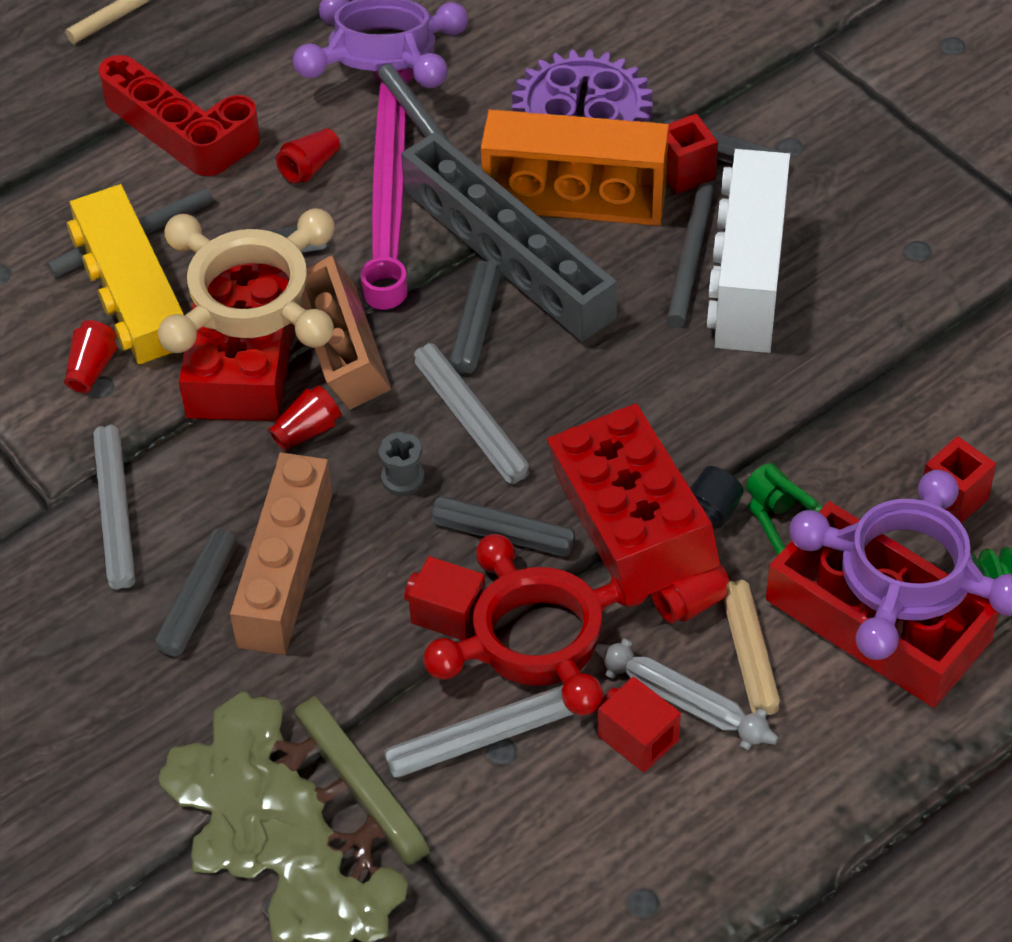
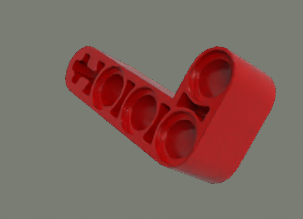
(196, 138)

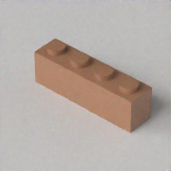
(281, 554)

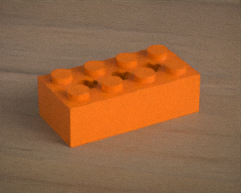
(579, 165)

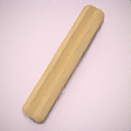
(751, 648)

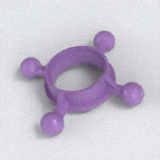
(408, 49)
(896, 599)

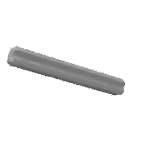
(471, 413)
(114, 507)
(475, 732)

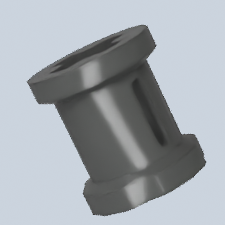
(401, 469)

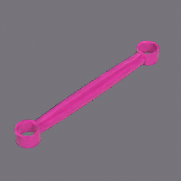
(387, 202)

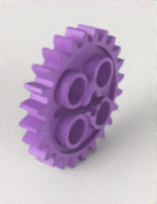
(611, 89)

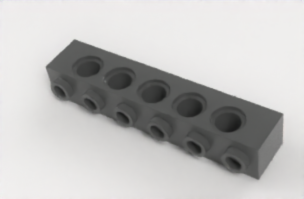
(511, 234)

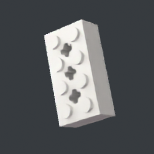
(748, 250)

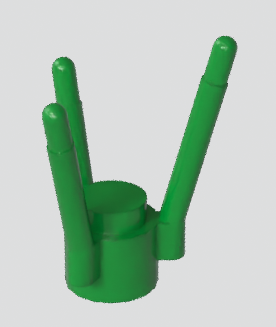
(775, 493)

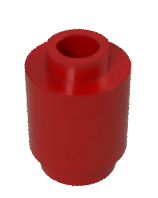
(691, 595)

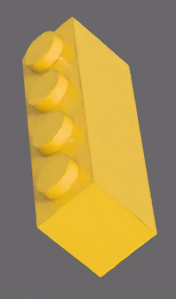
(126, 269)

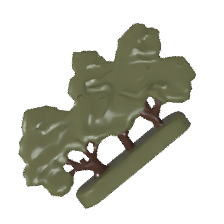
(276, 822)

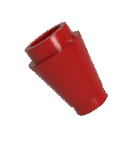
(306, 155)
(89, 354)
(305, 418)

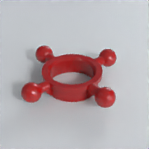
(514, 588)

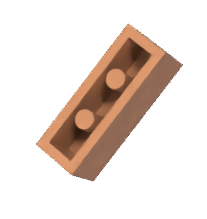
(351, 355)

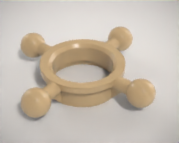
(239, 247)

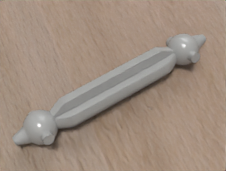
(688, 694)

